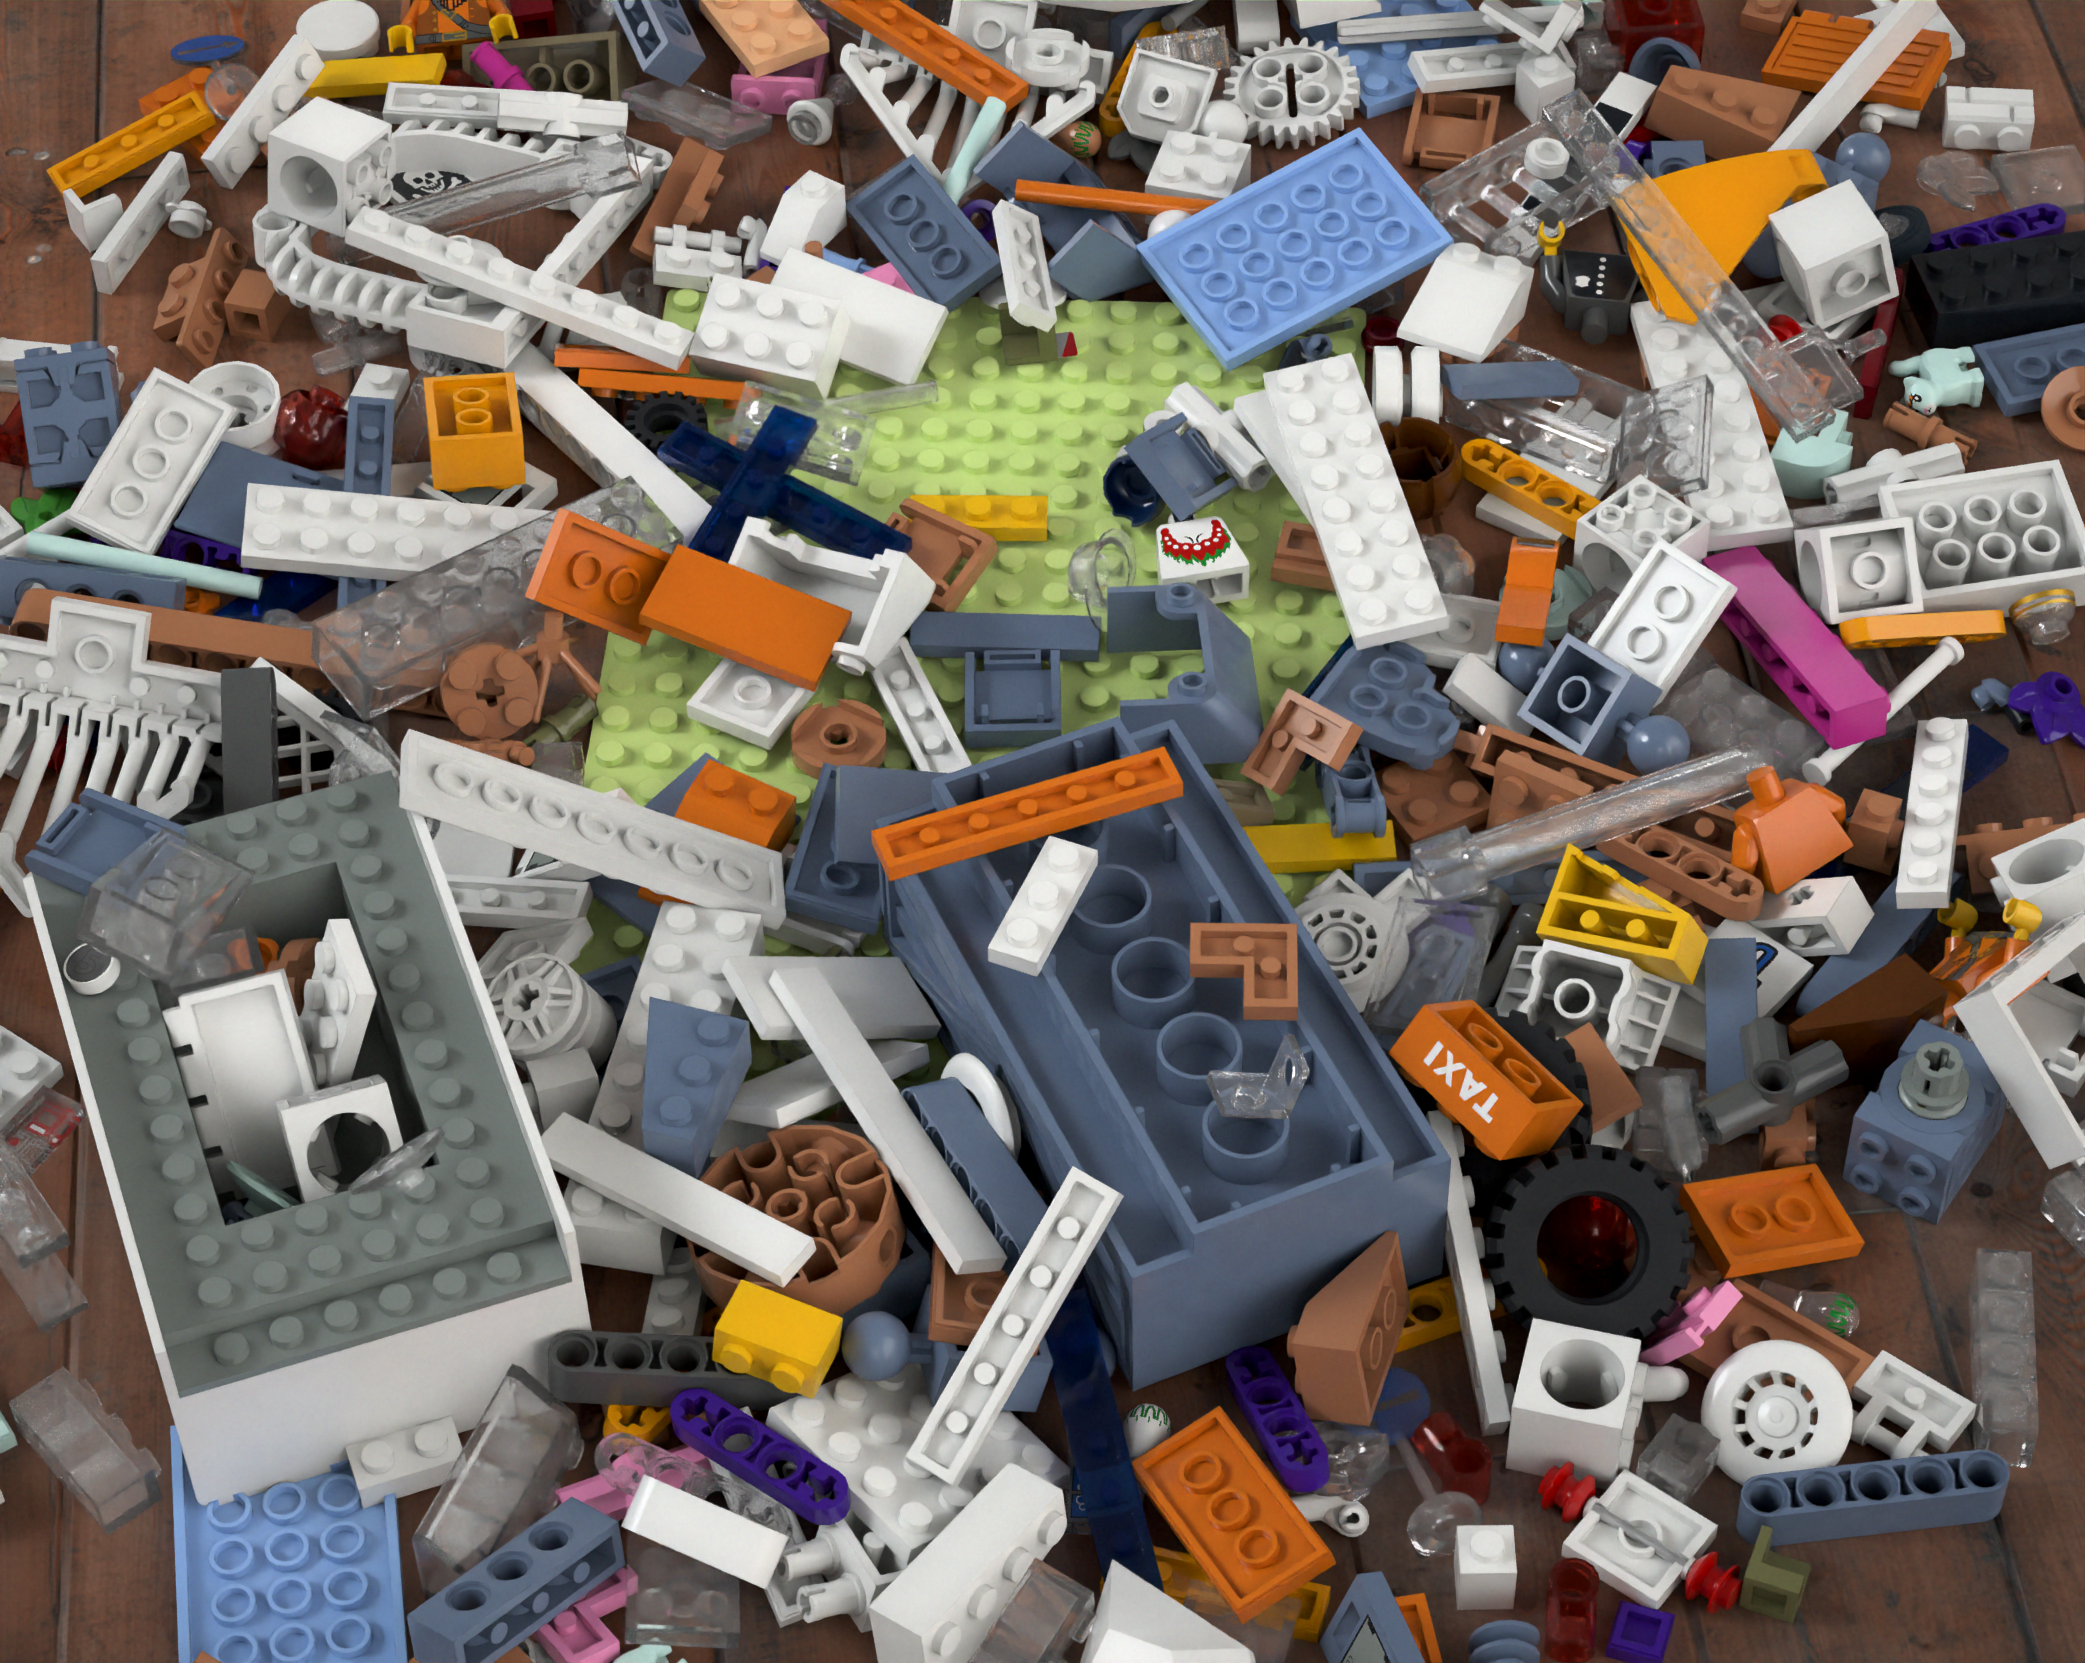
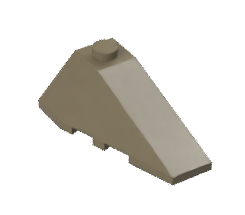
(582, 64)

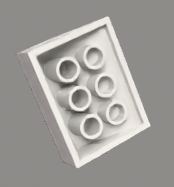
(1992, 536)

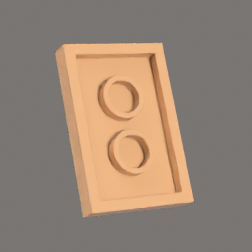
(766, 32)

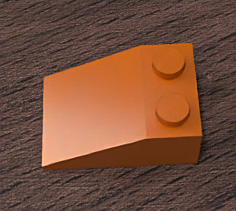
(736, 807)

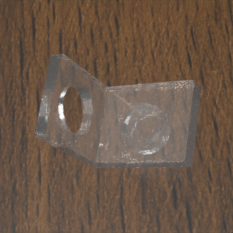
(1261, 1093)

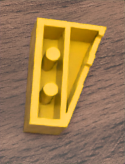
(1613, 916)

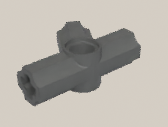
(1772, 1082)

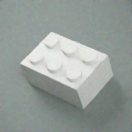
(770, 336)

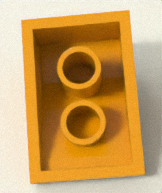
(474, 431)

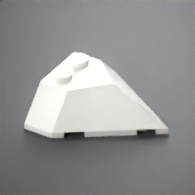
(1150, 1627)

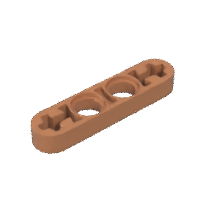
(1726, 892)

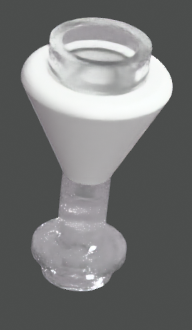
(812, 119)

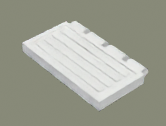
(245, 1061)

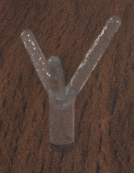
(1860, 344)

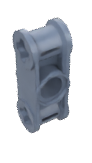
(1352, 796)

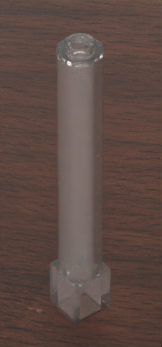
(593, 168)
(1460, 864)

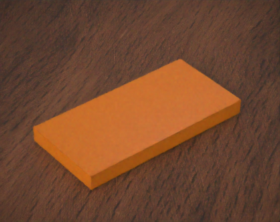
(745, 617)
(1231, 1515)

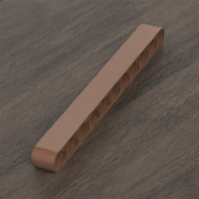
(219, 644)

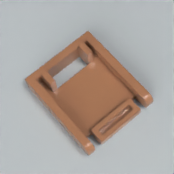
(1449, 141)
(939, 547)

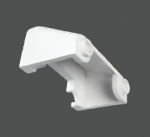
(880, 592)

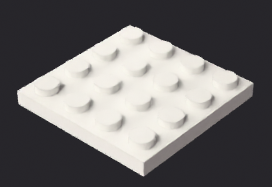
(868, 1431)

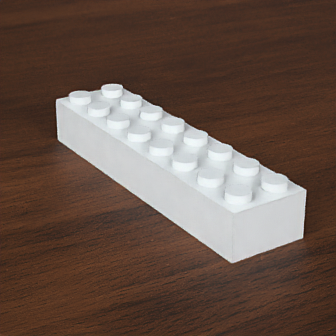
(682, 968)

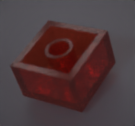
(1638, 21)

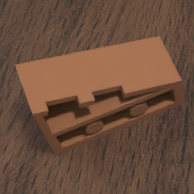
(1722, 110)

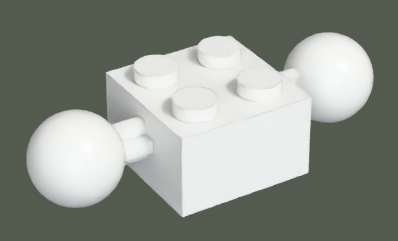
(1203, 164)

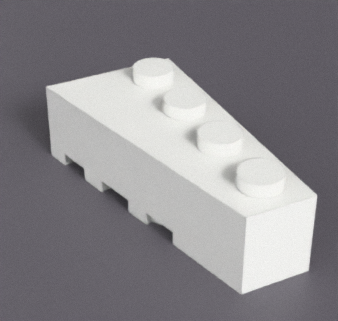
(968, 1572)

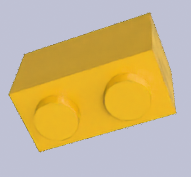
(776, 1339)

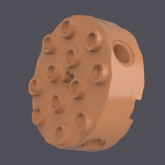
(825, 1188)

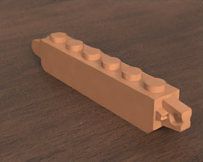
(1706, 828)

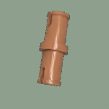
(1927, 431)

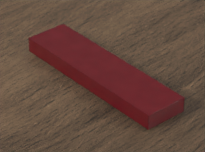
(1875, 359)

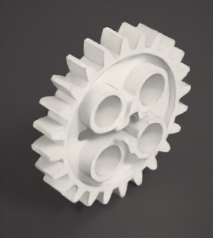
(1323, 86)

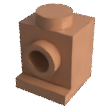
(1875, 832)
(1787, 1143)

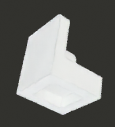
(92, 221)

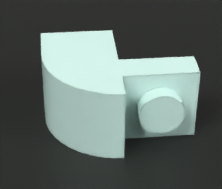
(1807, 463)

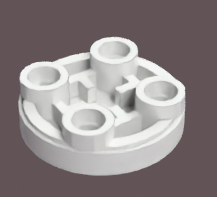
(341, 29)

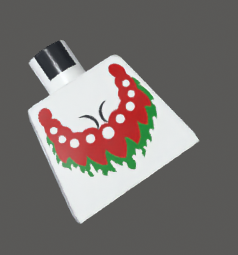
(1203, 556)

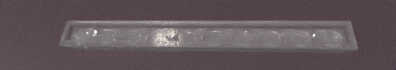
(1688, 266)

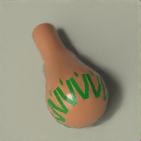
(1078, 139)

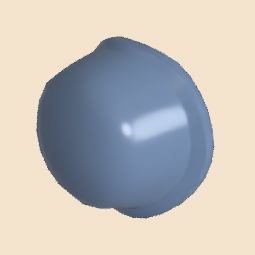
(1657, 55)

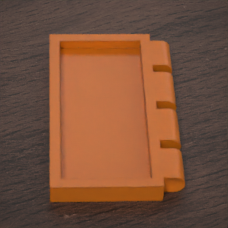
(1816, 48)

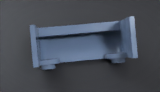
(1091, 246)
(1213, 708)

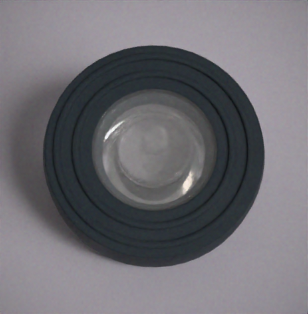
(1906, 230)

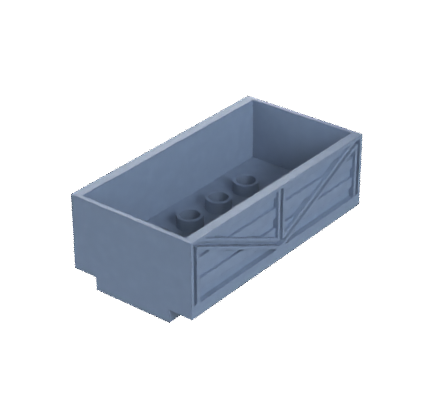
(1112, 1055)

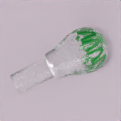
(1829, 1309)

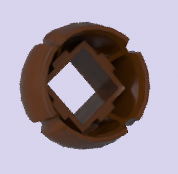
(1424, 463)

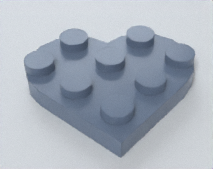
(1394, 702)

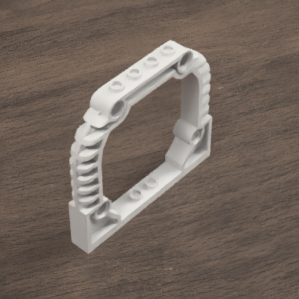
(437, 316)

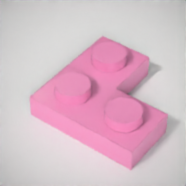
(578, 1632)

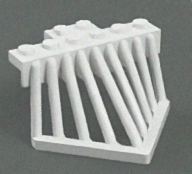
(987, 28)
(93, 673)

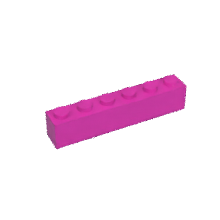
(1800, 651)

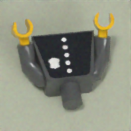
(1588, 288)

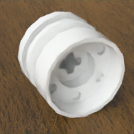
(255, 397)
(550, 1010)

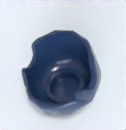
(1131, 492)

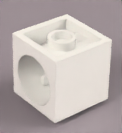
(329, 165)
(1834, 254)
(1625, 526)
(1859, 569)
(2048, 875)
(303, 1118)
(1582, 1367)

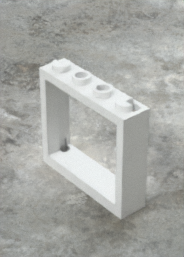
(2011, 1054)

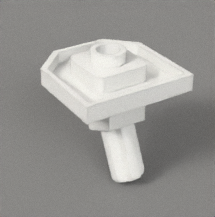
(1164, 96)

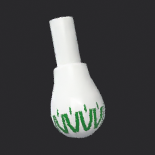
(1143, 1430)

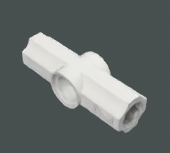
(560, 115)
(1223, 435)
(1892, 468)

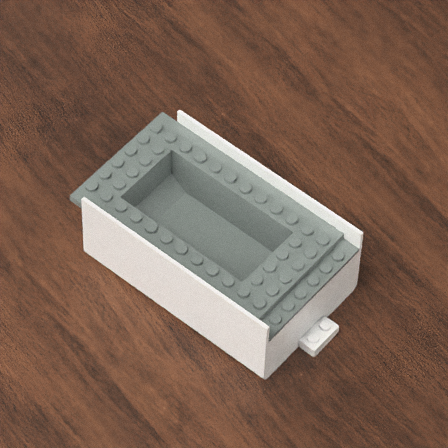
(347, 1317)

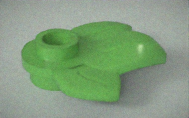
(37, 512)

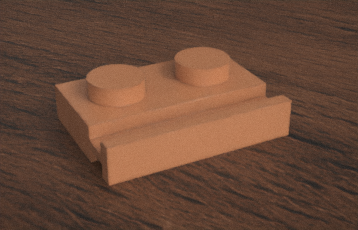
(1300, 558)

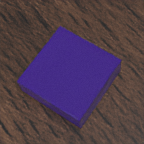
(1639, 1634)

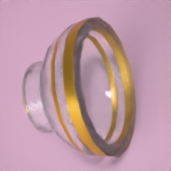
(2044, 615)

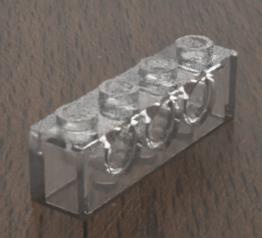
(2003, 1355)

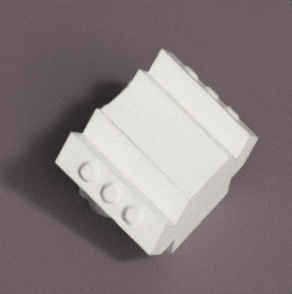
(1581, 986)

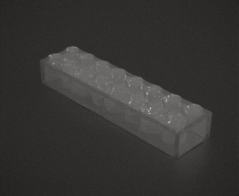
(410, 632)

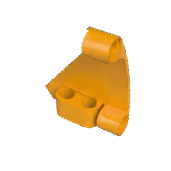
(1727, 211)

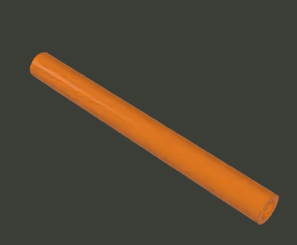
(1105, 199)

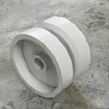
(1406, 394)

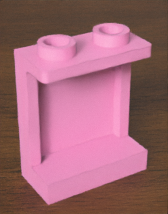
(781, 88)

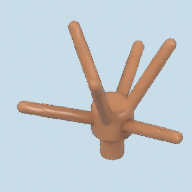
(553, 649)

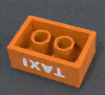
(1484, 1080)

